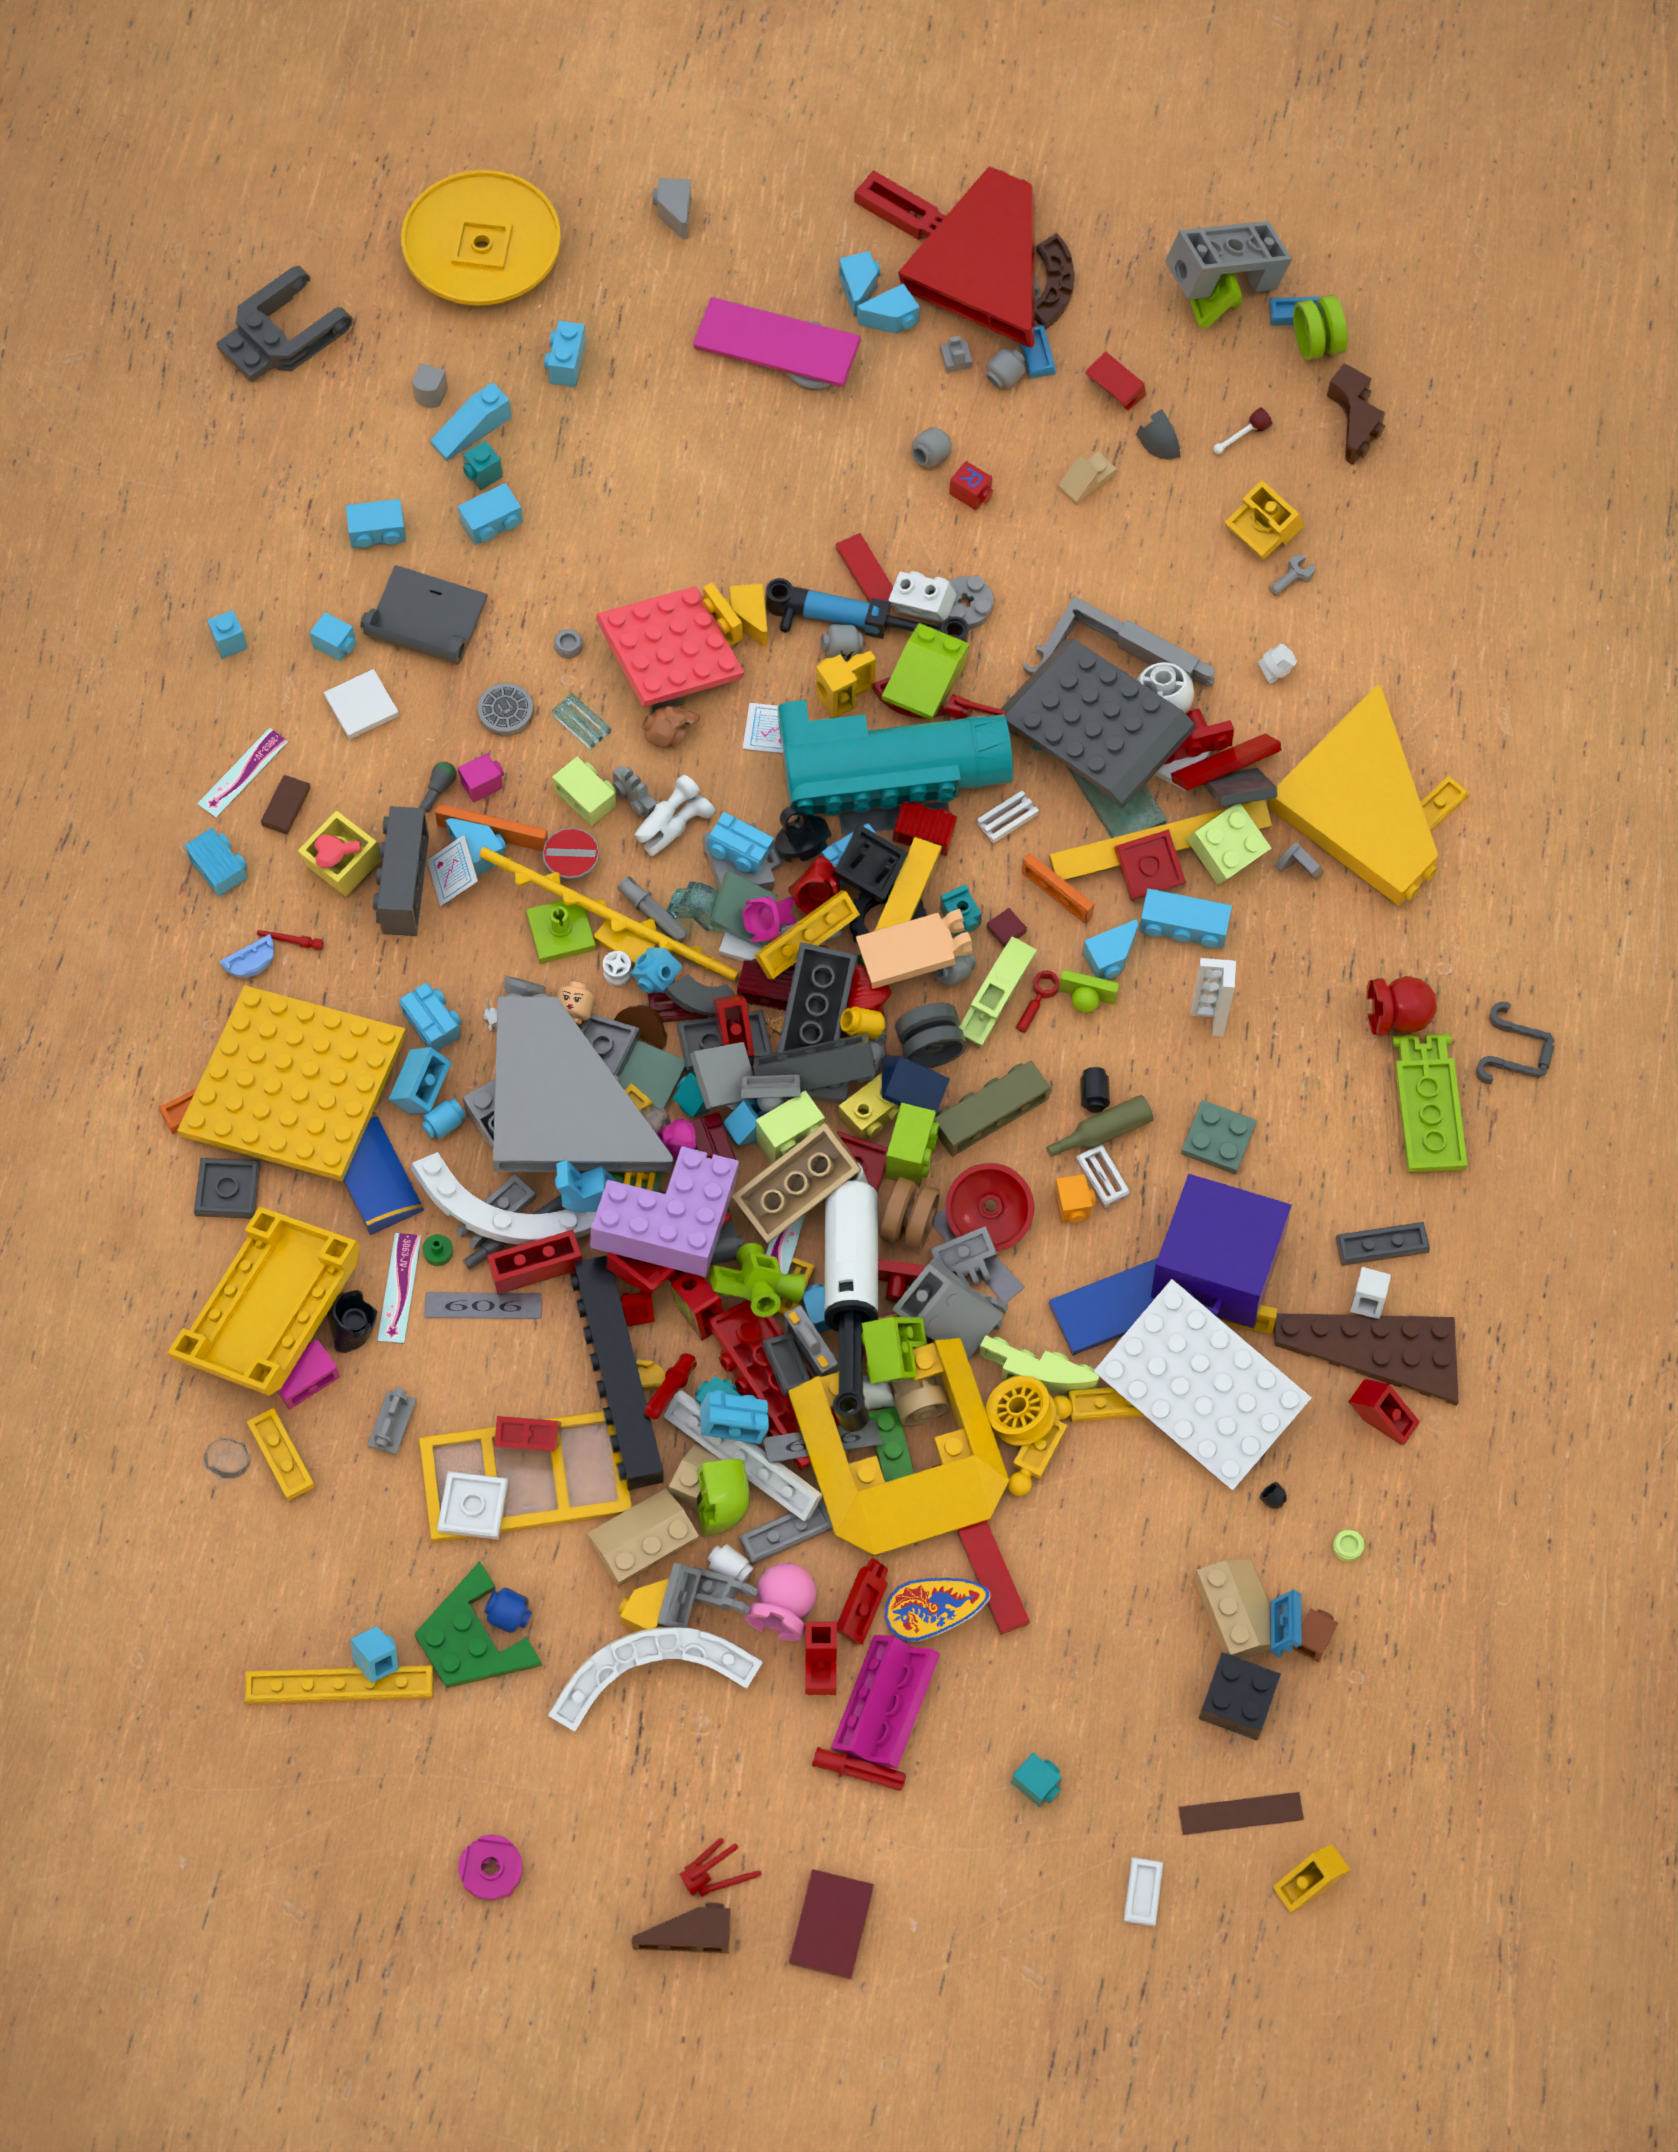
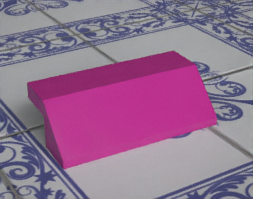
(885, 1701)

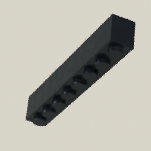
(618, 1373)

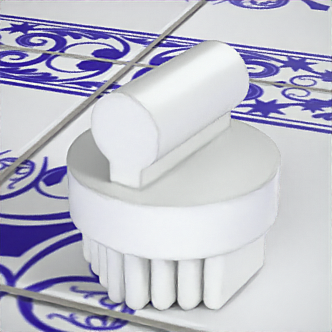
(1277, 663)

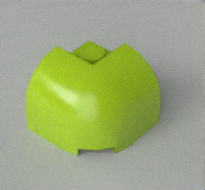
(723, 1494)

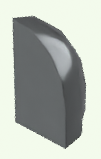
(1159, 437)

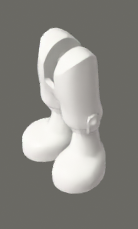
(662, 826)

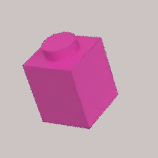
(481, 777)

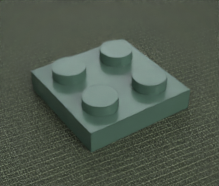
(1218, 1137)

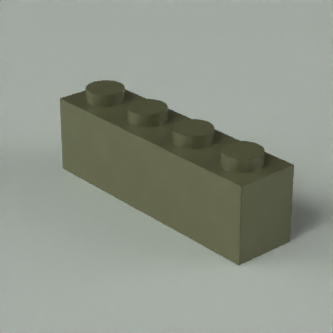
(992, 1107)

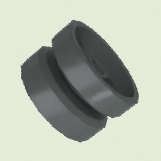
(931, 1035)

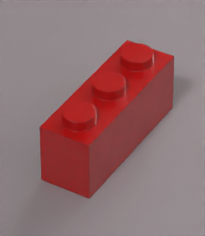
(534, 1261)

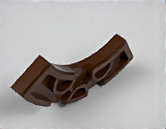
(1060, 280)

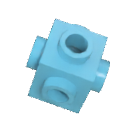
(655, 970)

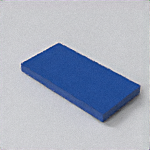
(1104, 1307)

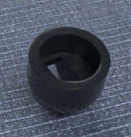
(1273, 1496)

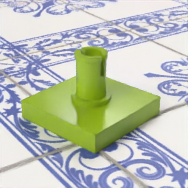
(1224, 296)
(560, 931)

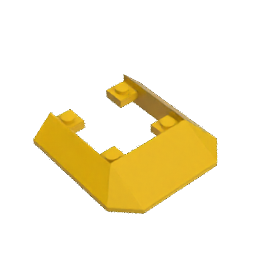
(915, 1507)

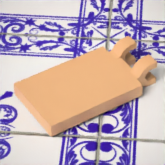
(913, 948)

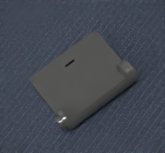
(425, 615)

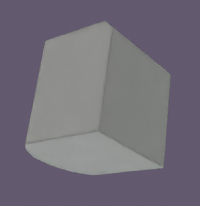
(429, 385)

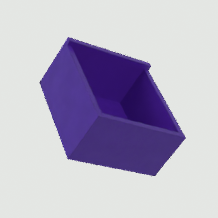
(1222, 1248)

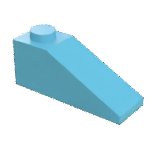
(473, 421)

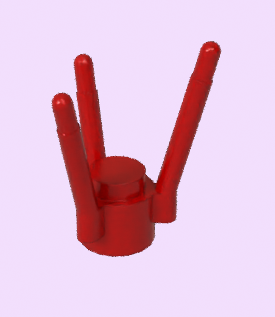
(962, 708)
(696, 1875)

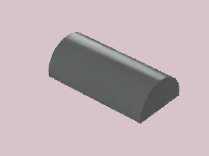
(816, 997)

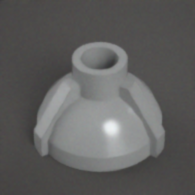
(522, 987)

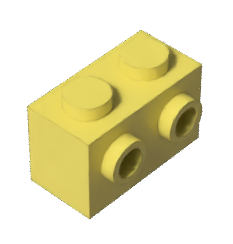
(867, 1110)

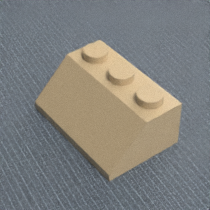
(643, 1536)
(1236, 1607)

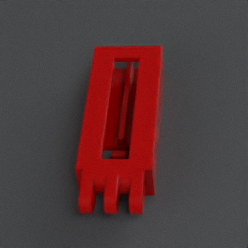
(895, 203)

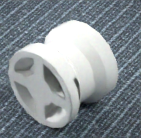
(612, 963)

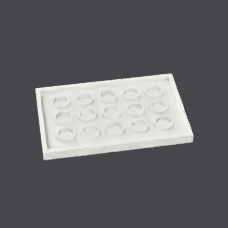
(1202, 1384)

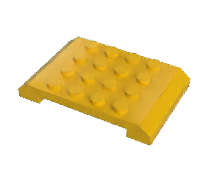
(268, 1302)

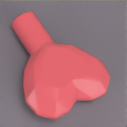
(332, 850)

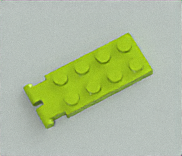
(1429, 1104)

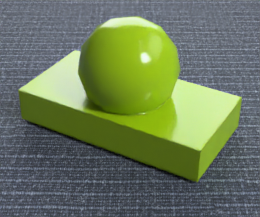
(1087, 990)

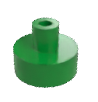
(437, 1250)

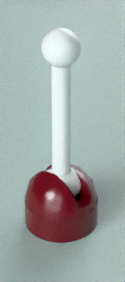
(1258, 422)

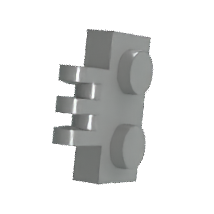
(634, 790)
(967, 1254)

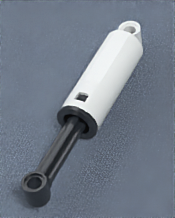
(851, 1287)

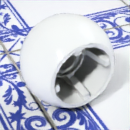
(1170, 683)

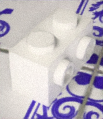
(922, 596)

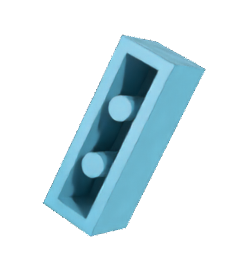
(1185, 918)

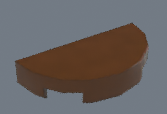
(647, 1021)

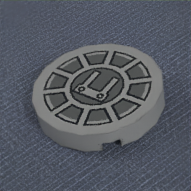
(505, 709)

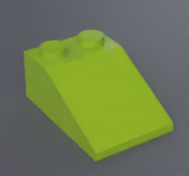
(926, 671)

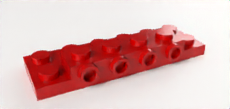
(741, 1339)

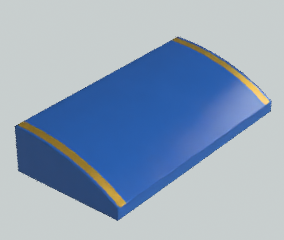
(380, 1182)

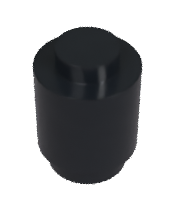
(1094, 1089)

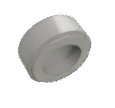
(568, 643)

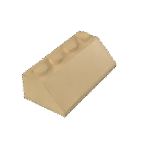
(797, 1182)

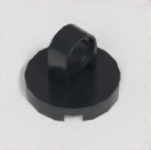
(801, 837)

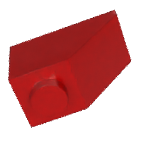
(733, 1021)
(1384, 1410)

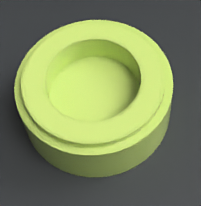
(1348, 1545)

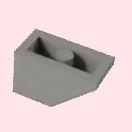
(673, 203)

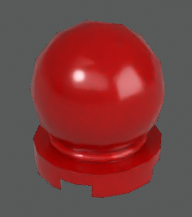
(1404, 1005)

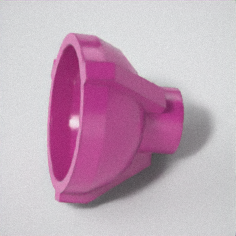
(676, 1135)

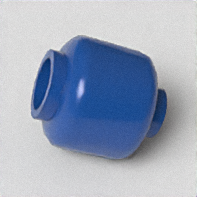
(507, 1610)

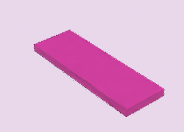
(777, 342)

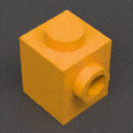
(1074, 1198)

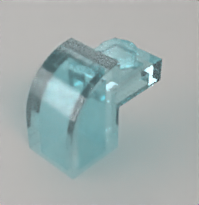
(694, 902)

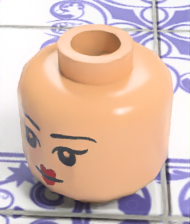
(576, 1001)

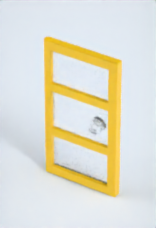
(543, 1486)

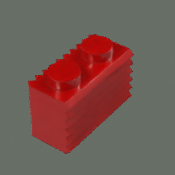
(925, 824)

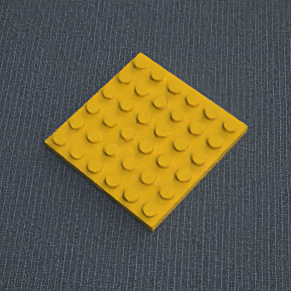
(292, 1083)

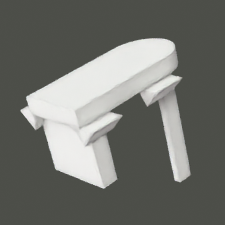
(491, 1016)

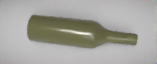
(1106, 1126)

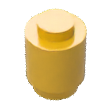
(862, 1021)

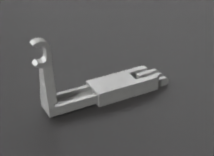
(1130, 638)

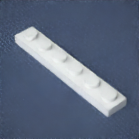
(770, 1477)

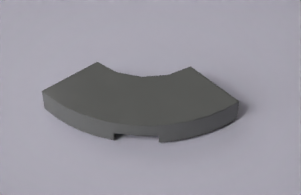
(696, 996)

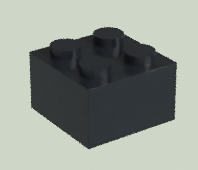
(1239, 1696)

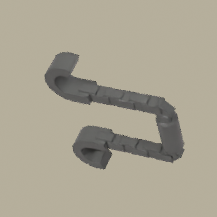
(1545, 1056)

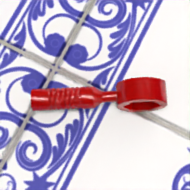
(1034, 1005)

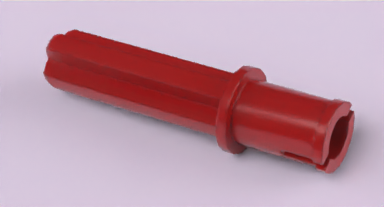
(675, 1378)
(858, 1769)

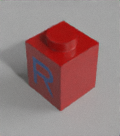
(971, 485)

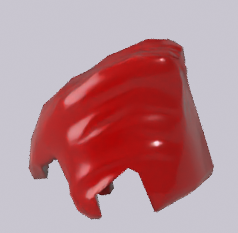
(815, 886)
(863, 995)

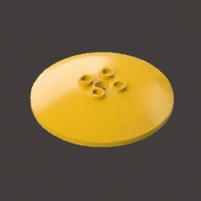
(474, 208)

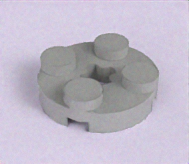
(980, 596)

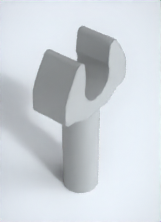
(1294, 573)

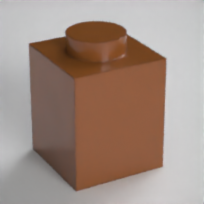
(1316, 1634)

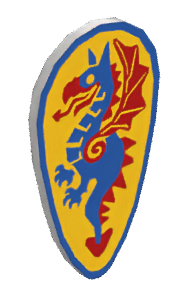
(932, 1606)

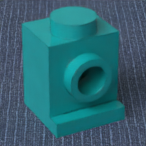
(961, 899)

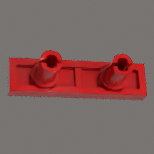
(1204, 737)

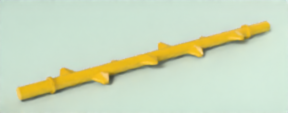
(617, 920)

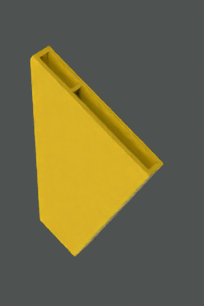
(1362, 803)

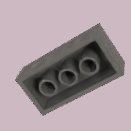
(402, 871)

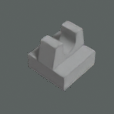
(956, 355)

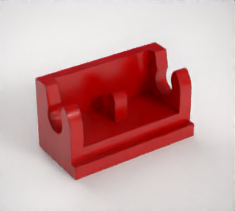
(1117, 380)
(527, 1433)

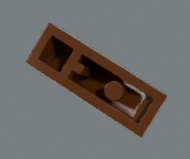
(697, 1930)

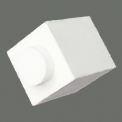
(1370, 1293)

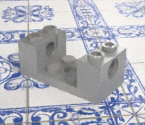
(1206, 253)

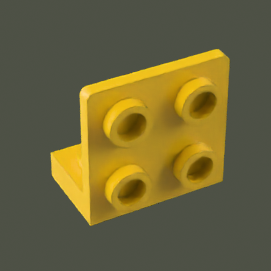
(724, 615)

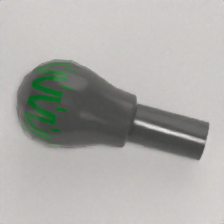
(441, 778)

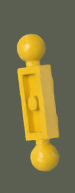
(1034, 1458)

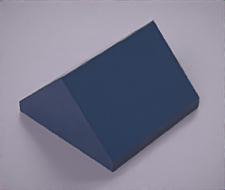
(911, 1083)

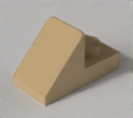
(1086, 477)

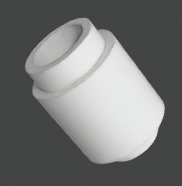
(729, 1562)

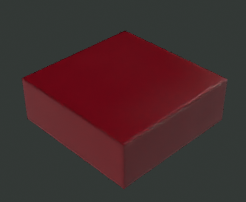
(1006, 926)

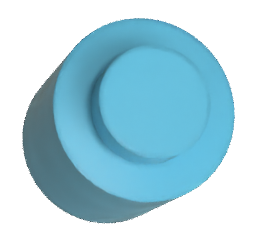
(443, 1119)

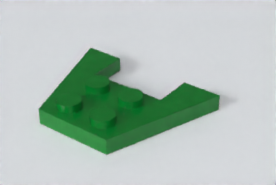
(461, 1645)

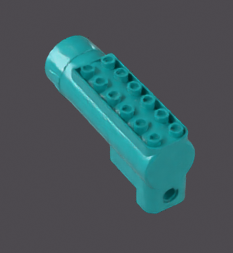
(846, 767)

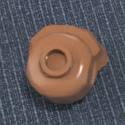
(666, 725)

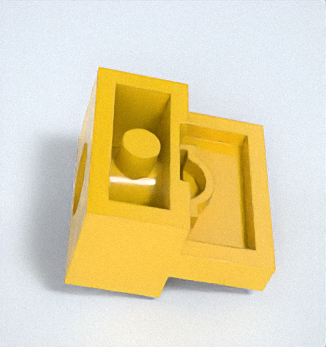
(1264, 520)
(842, 681)

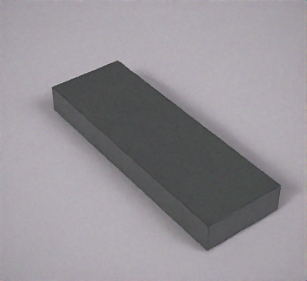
(1382, 1243)

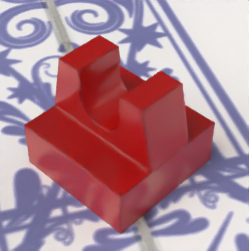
(637, 1308)

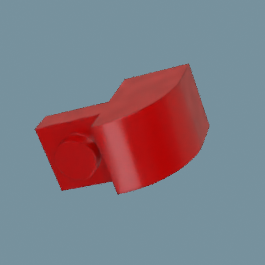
(820, 1658)

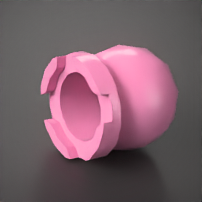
(783, 1599)

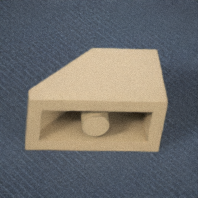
(685, 1482)

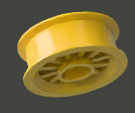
(1032, 1422)

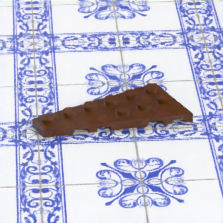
(1392, 1349)

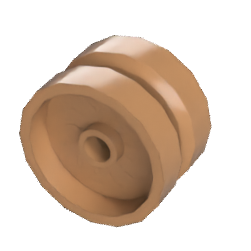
(915, 1215)

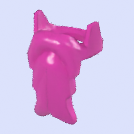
(764, 916)

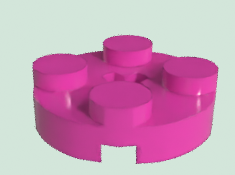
(479, 1854)

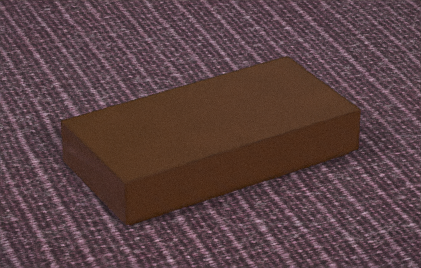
(285, 804)

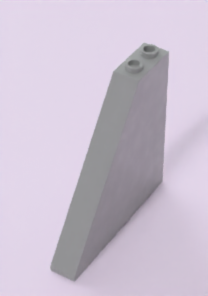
(561, 1098)

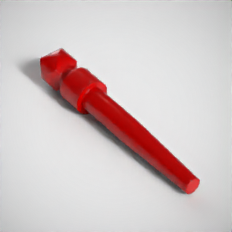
(303, 941)

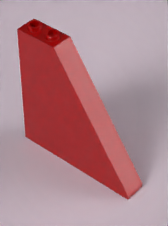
(983, 258)

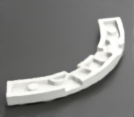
(487, 1219)
(648, 1647)

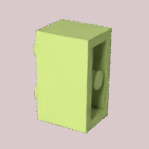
(584, 790)

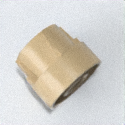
(919, 1401)

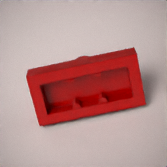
(898, 1276)

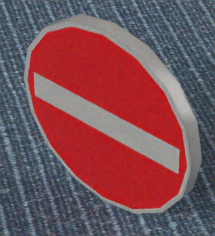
(571, 853)

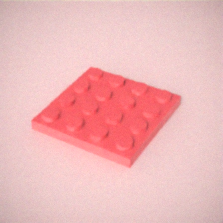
(669, 646)

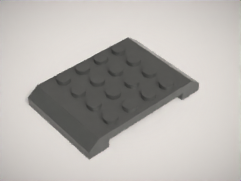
(1097, 720)

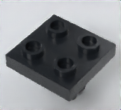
(870, 863)

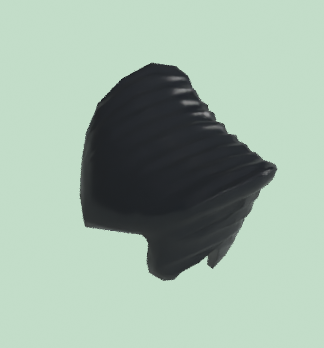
(351, 1321)

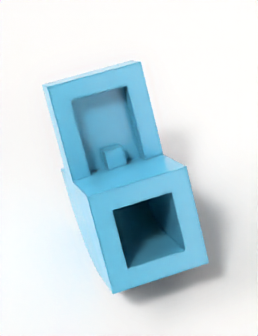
(581, 1190)

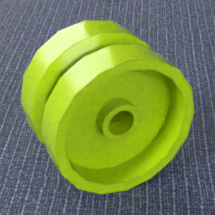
(1320, 327)

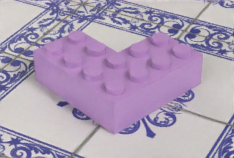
(672, 1227)

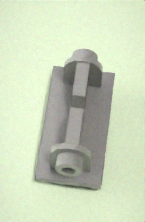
(392, 1421)

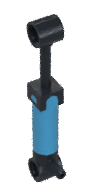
(871, 616)

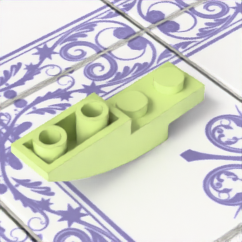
(996, 990)
(1052, 1369)

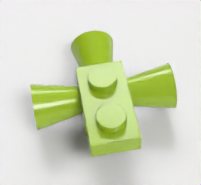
(758, 1281)

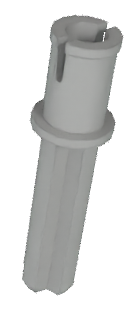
(643, 901)

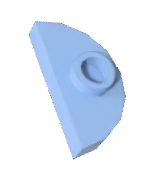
(251, 959)

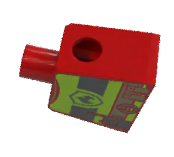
(695, 1300)

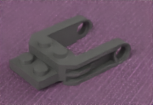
(261, 345)

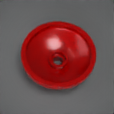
(996, 1182)

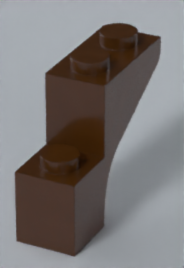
(1364, 421)

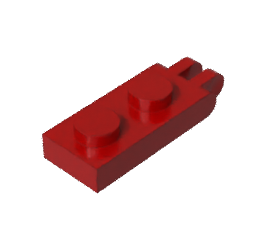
(863, 1602)

